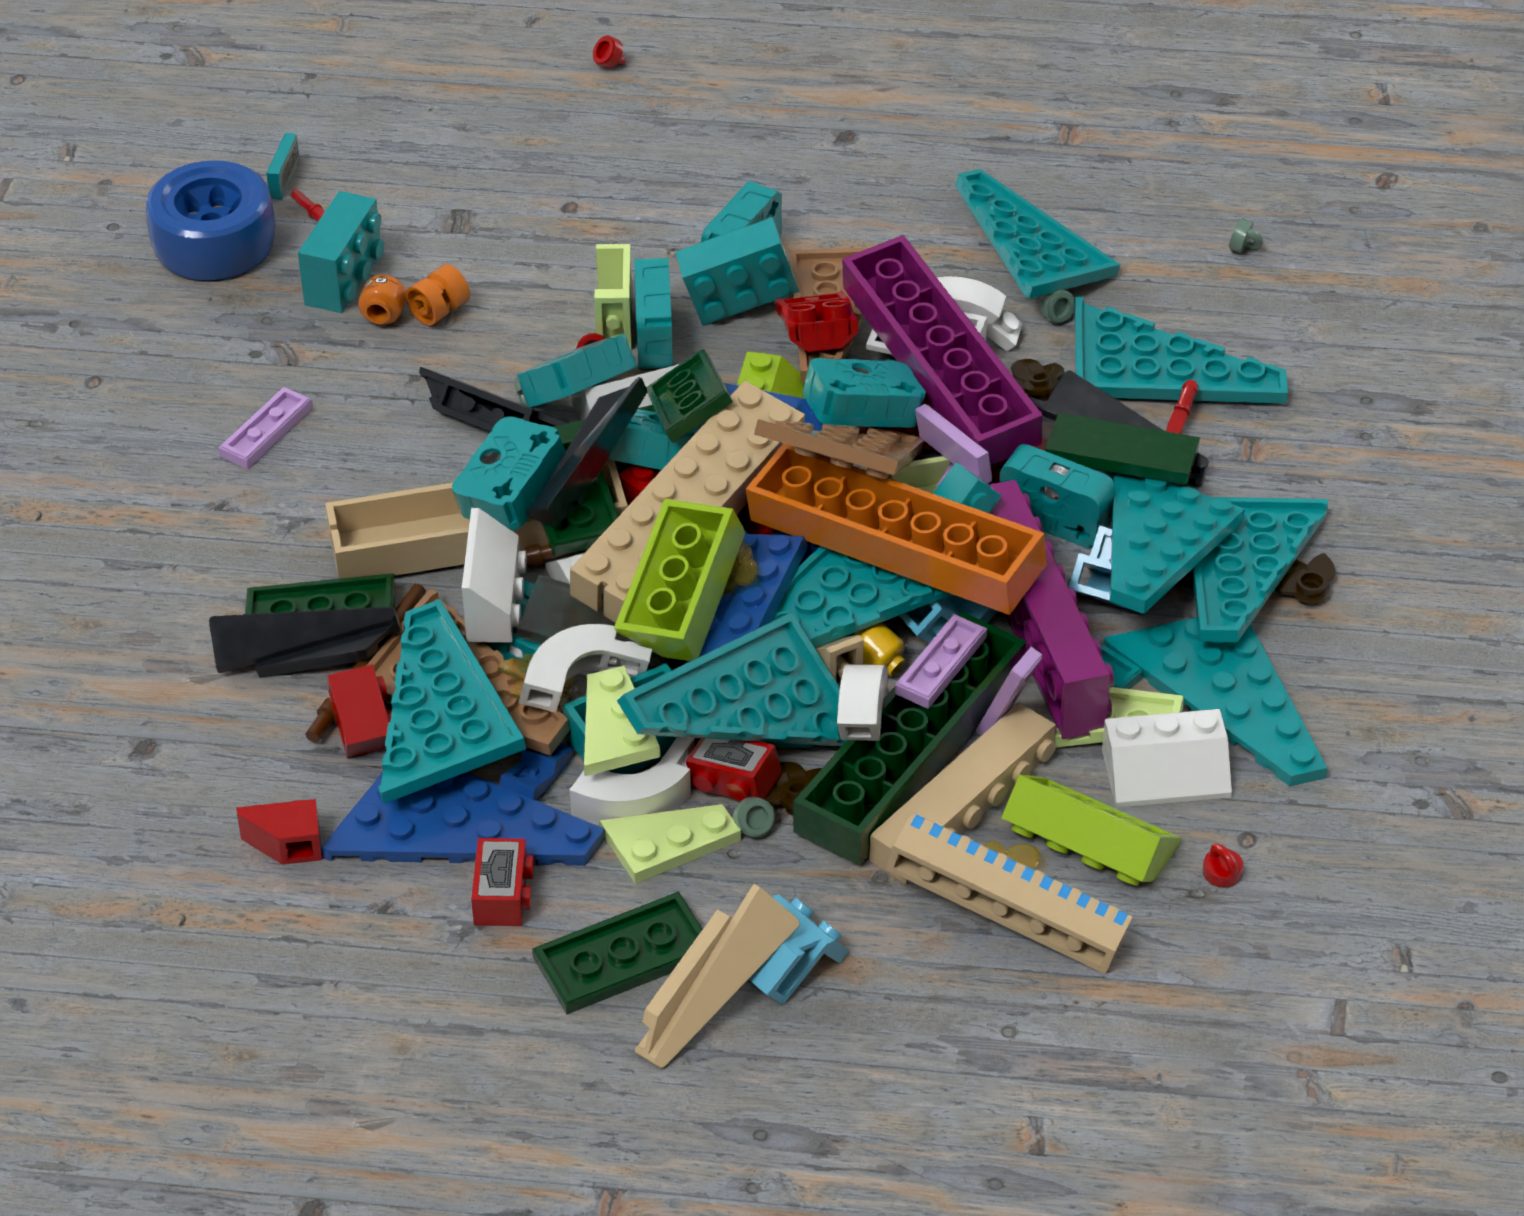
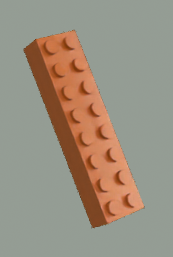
(898, 528)

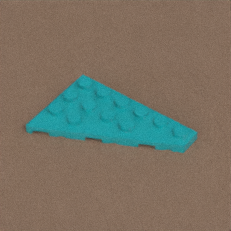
(1032, 244)
(1140, 362)
(1161, 536)
(1251, 562)
(844, 595)
(1232, 679)
(747, 690)
(442, 710)

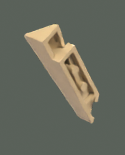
(712, 972)

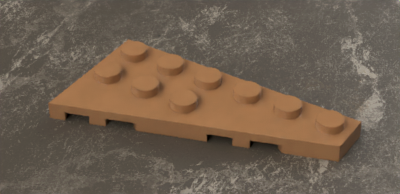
(818, 274)

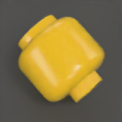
(882, 648)

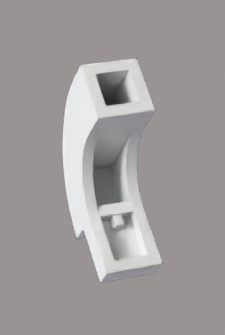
(986, 301)
(573, 652)
(861, 701)
(625, 795)

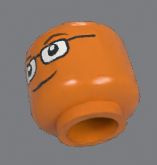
(382, 299)

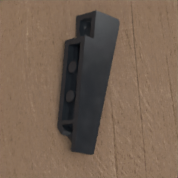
(587, 454)

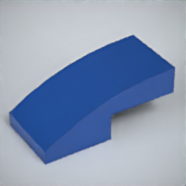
(536, 771)

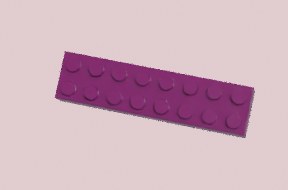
(941, 347)
(1047, 618)

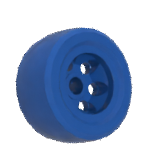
(213, 240)

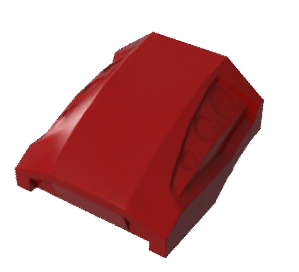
(818, 320)

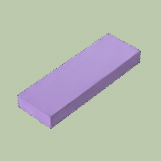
(265, 428)
(952, 442)
(940, 661)
(1010, 689)

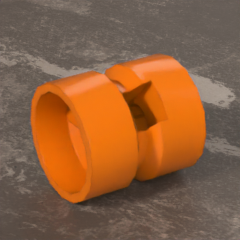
(437, 294)

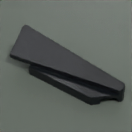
(1081, 398)
(478, 405)
(299, 639)

